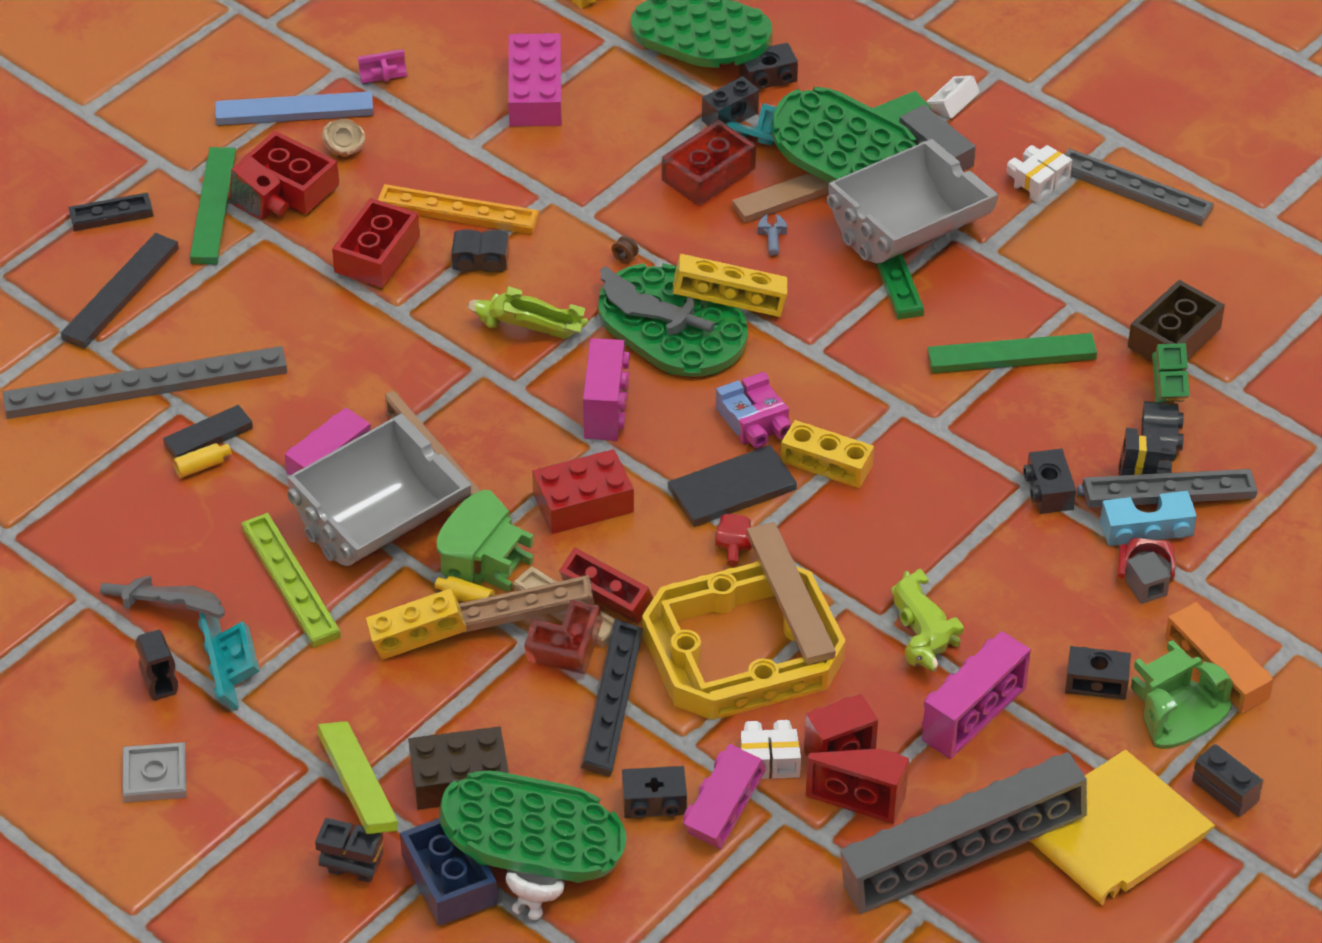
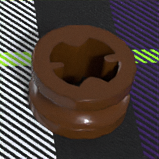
(625, 249)

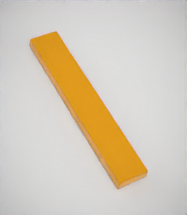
(462, 209)

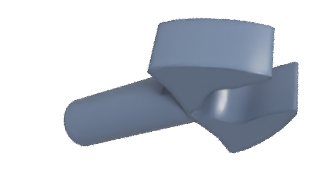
(772, 232)

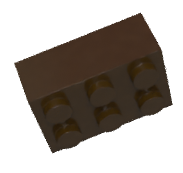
(1176, 318)
(450, 757)

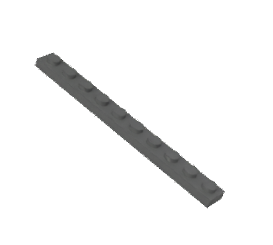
(144, 382)

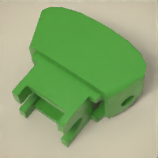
(484, 533)
(1175, 705)

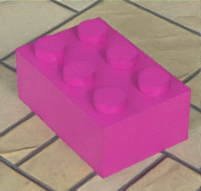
(604, 389)

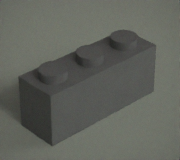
(927, 125)

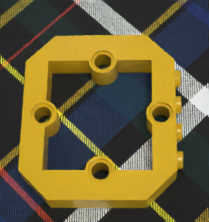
(679, 651)

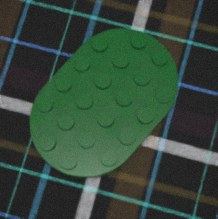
(702, 30)
(834, 133)
(684, 353)
(532, 826)

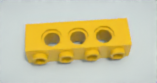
(730, 285)

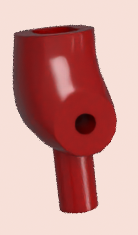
(732, 535)

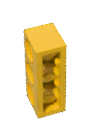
(827, 453)
(416, 624)

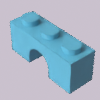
(1173, 519)

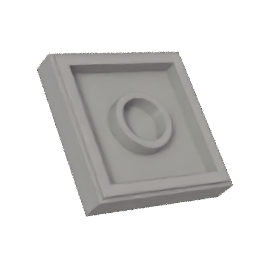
(154, 772)

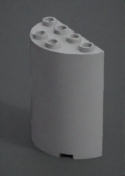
(907, 201)
(374, 490)

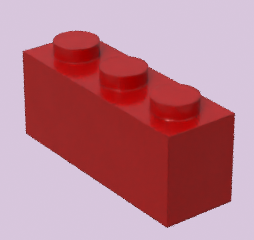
(609, 585)

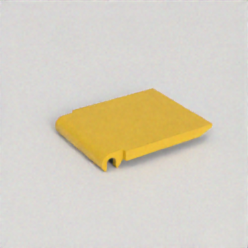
(1128, 831)

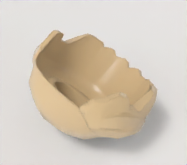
(343, 137)

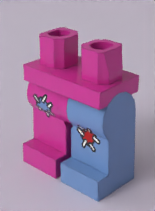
(753, 410)

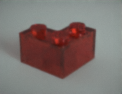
(567, 645)

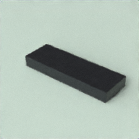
(111, 211)
(209, 431)

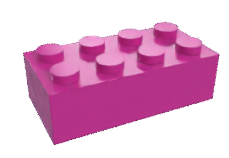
(535, 80)
(975, 694)

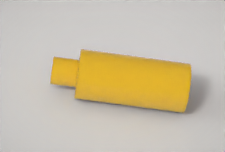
(200, 459)
(463, 590)

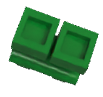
(1170, 373)

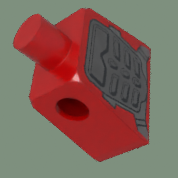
(255, 189)

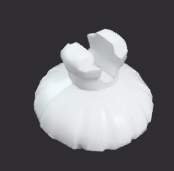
(533, 891)

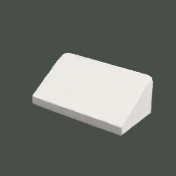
(954, 96)

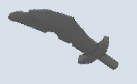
(627, 299)
(142, 589)

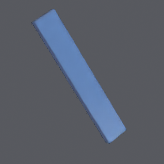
(294, 108)

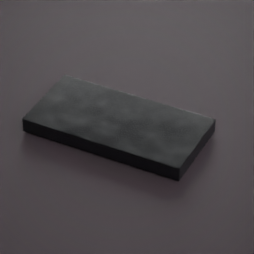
(732, 485)

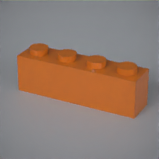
(1204, 638)

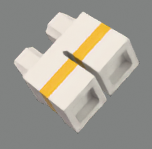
(1040, 172)
(780, 742)

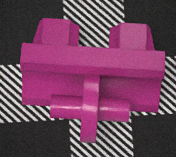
(382, 66)

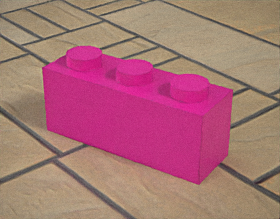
(327, 438)
(724, 796)

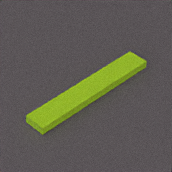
(291, 580)
(357, 778)

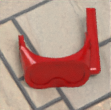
(1139, 545)

